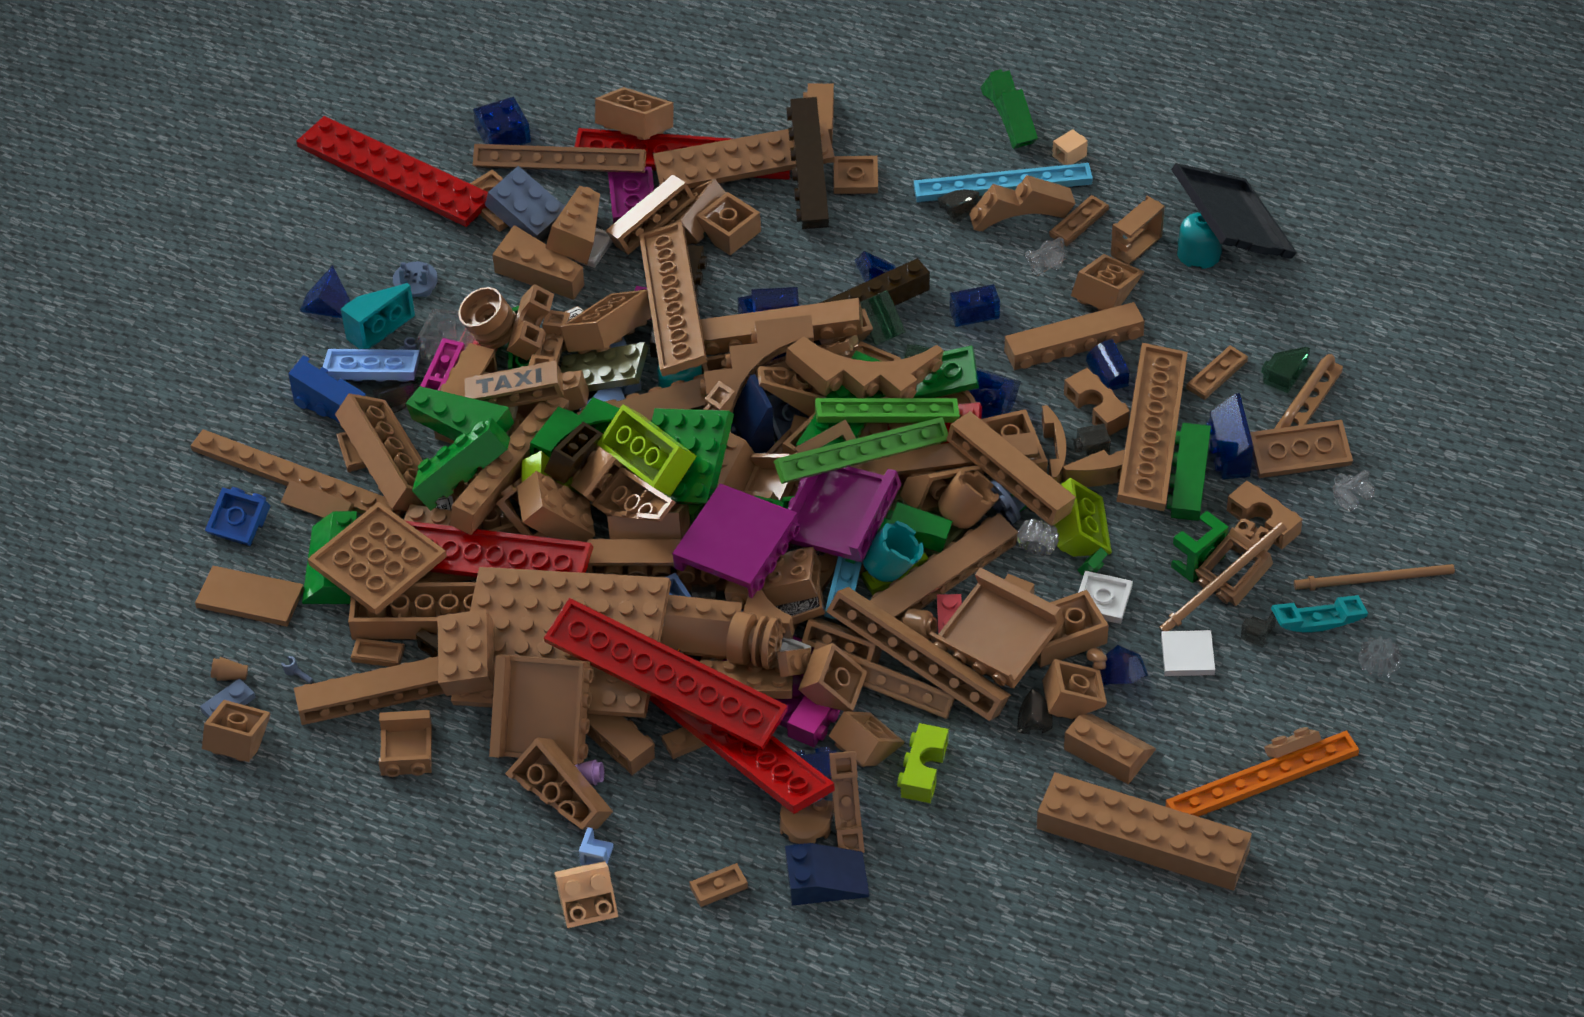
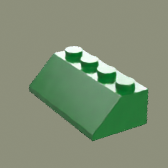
(316, 586)

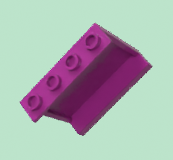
(843, 510)
(737, 538)

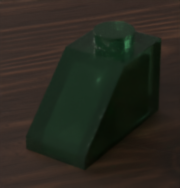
(1285, 368)

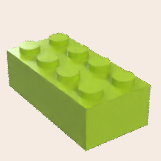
(646, 450)

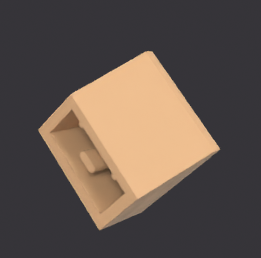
(586, 894)

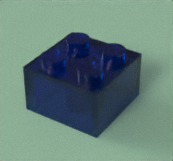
(502, 123)

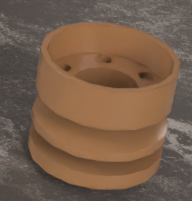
(487, 317)
(754, 640)

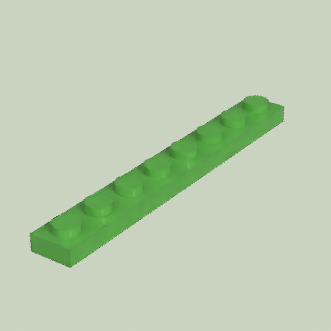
(861, 450)

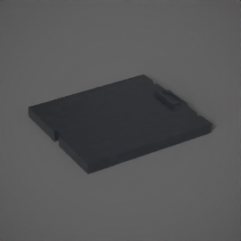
(1233, 211)

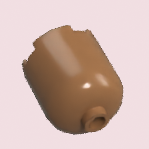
(967, 499)

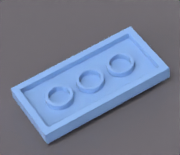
(372, 364)

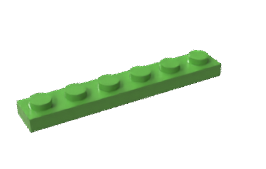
(885, 410)

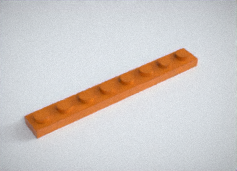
(1265, 775)

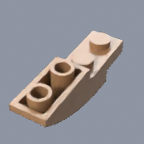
(1095, 469)

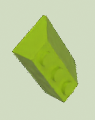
(1086, 525)

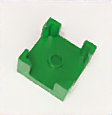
(1198, 550)

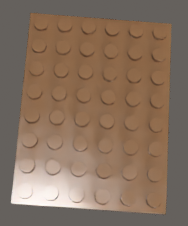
(528, 603)

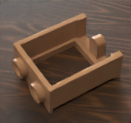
(1143, 229)
(1226, 592)

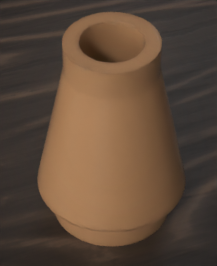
(225, 669)

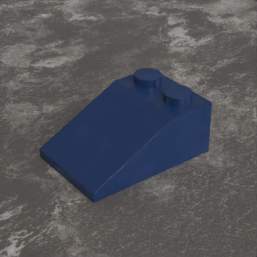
(754, 417)
(824, 873)

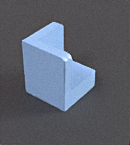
(594, 850)

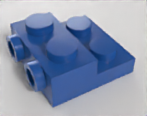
(237, 515)

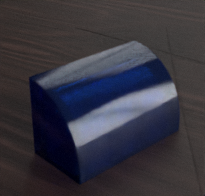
(774, 298)
(1108, 365)

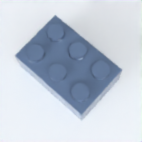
(524, 203)

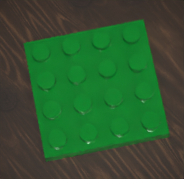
(704, 435)

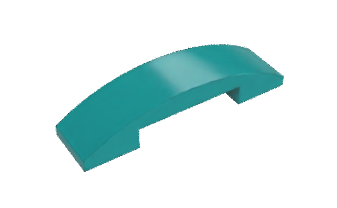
(1320, 618)

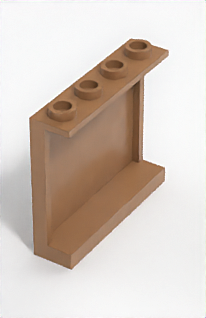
(999, 629)
(540, 701)

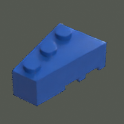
(317, 390)

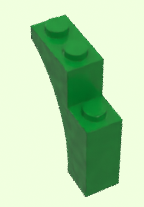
(1011, 107)
(562, 422)
(929, 528)

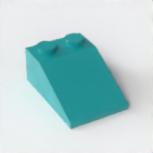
(377, 315)

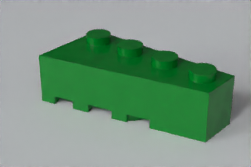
(454, 413)
(459, 462)
(1190, 471)

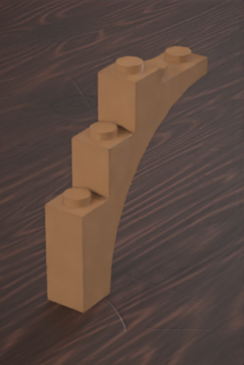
(770, 339)
(862, 378)

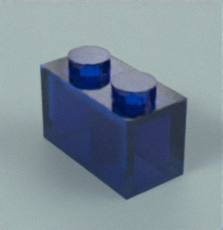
(974, 305)

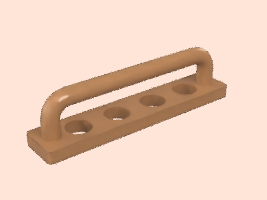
(1326, 367)

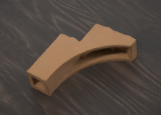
(1029, 197)
(759, 606)

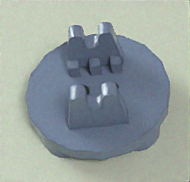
(418, 275)
(1007, 503)

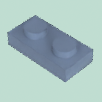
(236, 692)

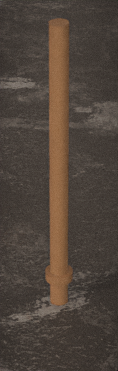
(1313, 583)
(1175, 619)

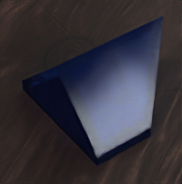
(872, 266)
(326, 296)
(1122, 667)

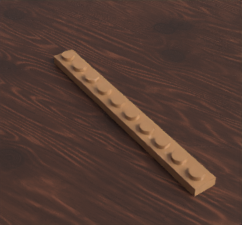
(283, 471)

